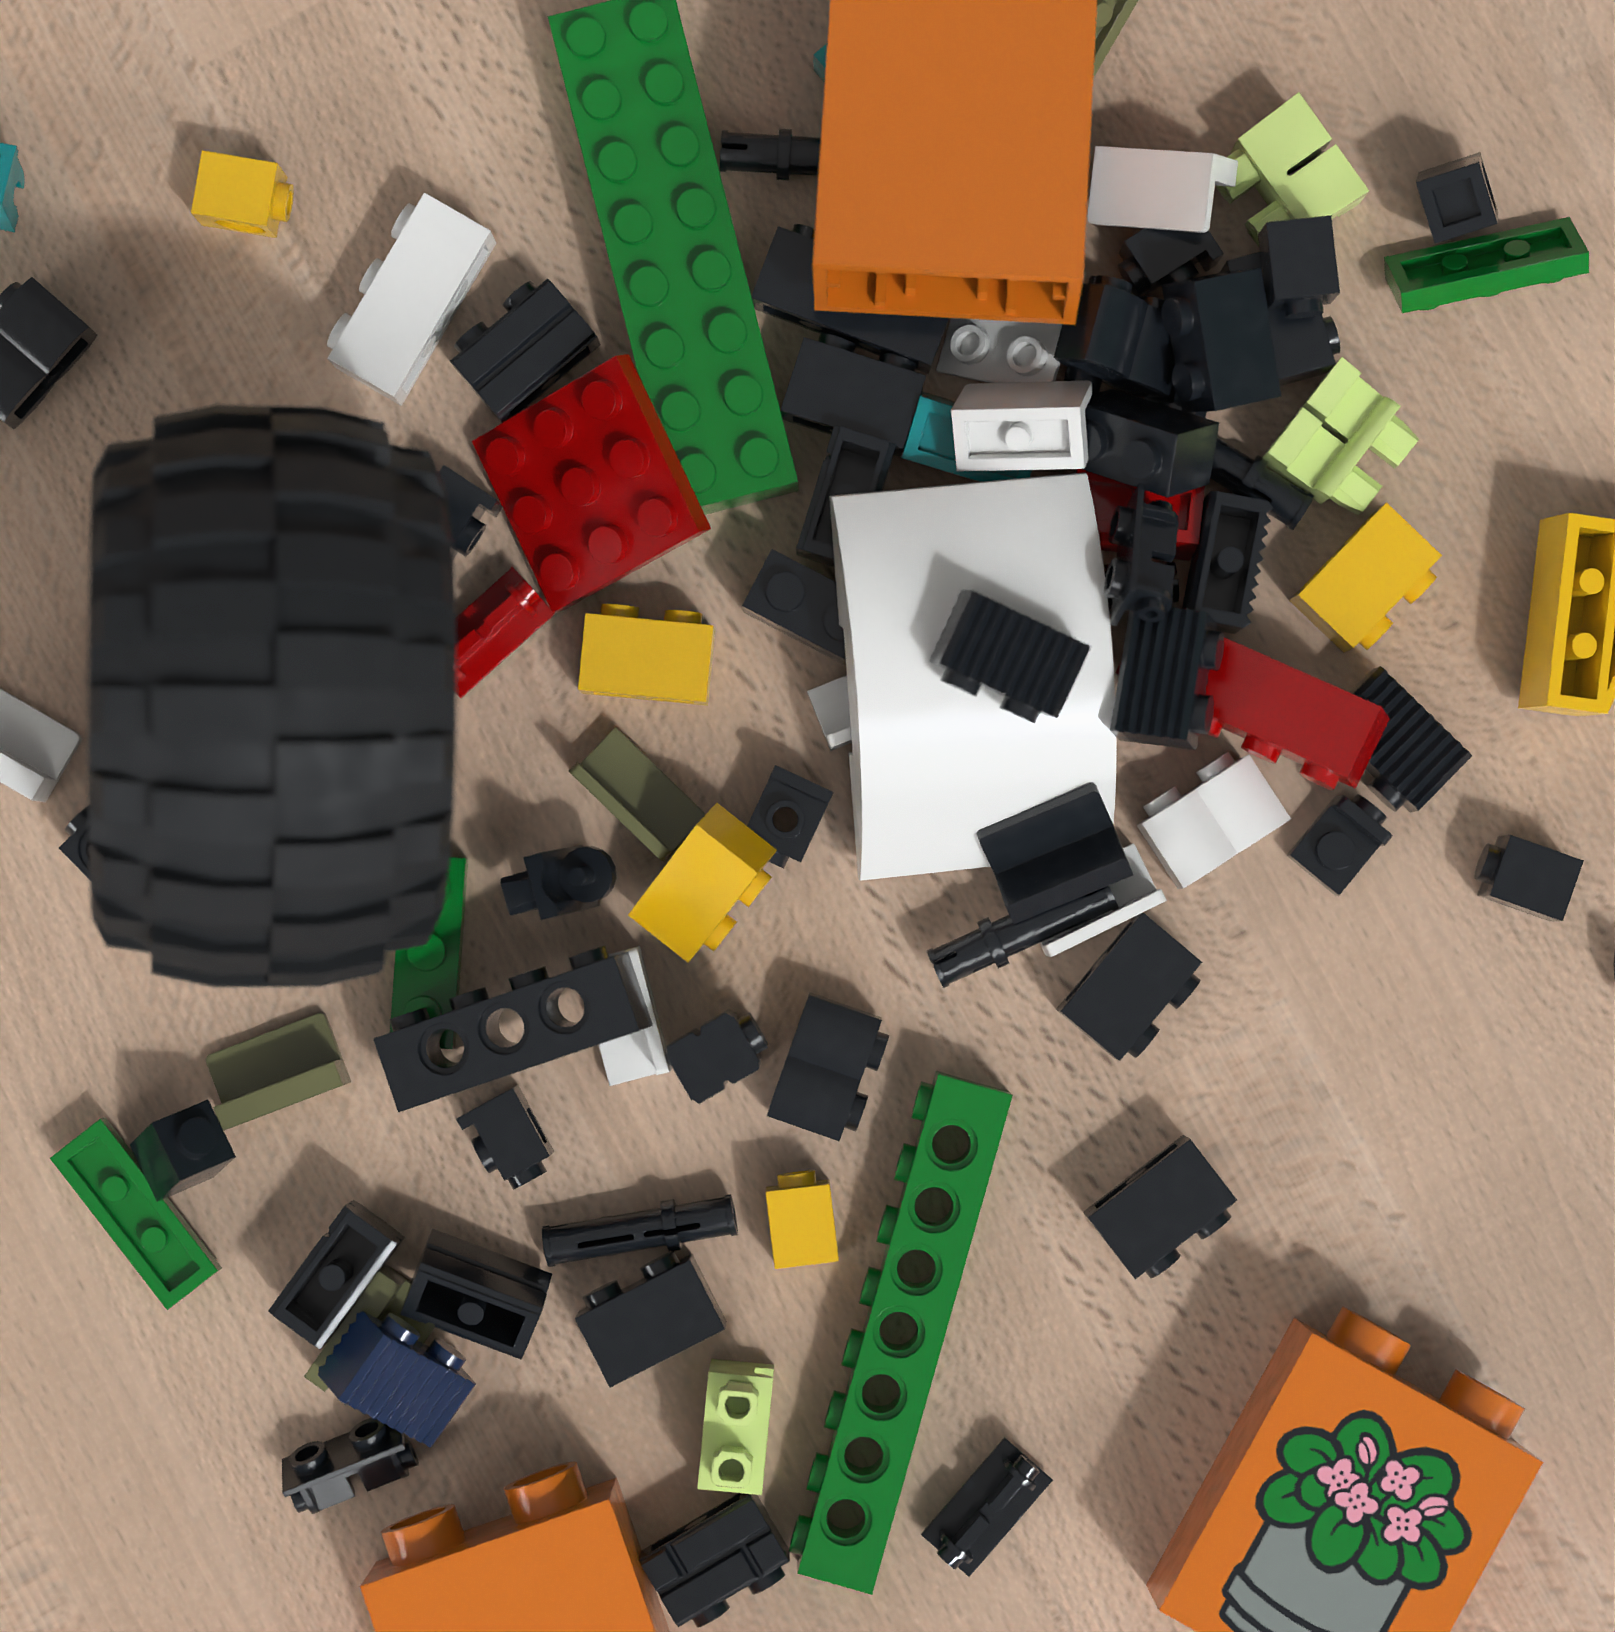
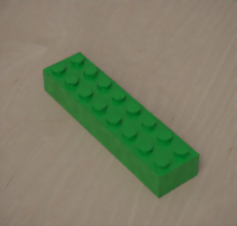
(674, 247)

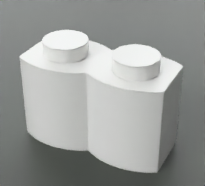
(1212, 820)

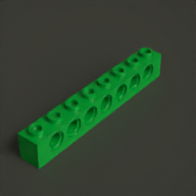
(855, 1554)

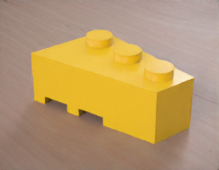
(1571, 618)

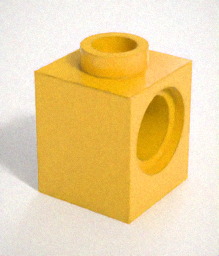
(241, 194)
(801, 1220)

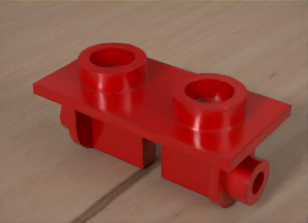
(495, 628)

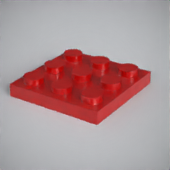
(591, 483)

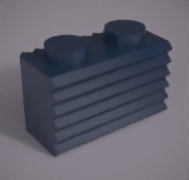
(397, 1377)

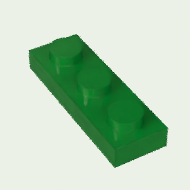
(1486, 265)
(431, 972)
(145, 1230)

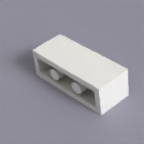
(410, 297)

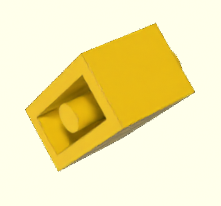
(1367, 579)
(646, 656)
(702, 884)

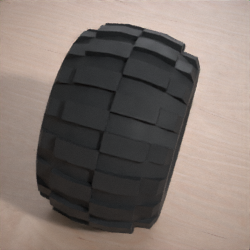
(269, 696)

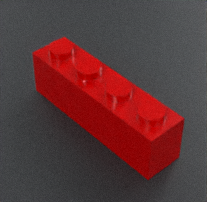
(1293, 716)

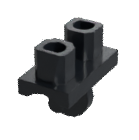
(560, 882)

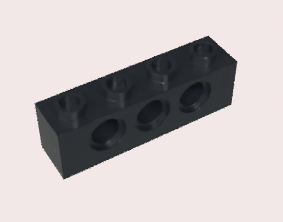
(421, 1072)

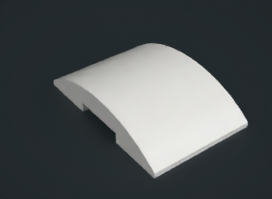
(925, 755)

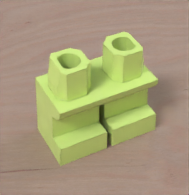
(1278, 147)
(1333, 433)
(735, 1426)

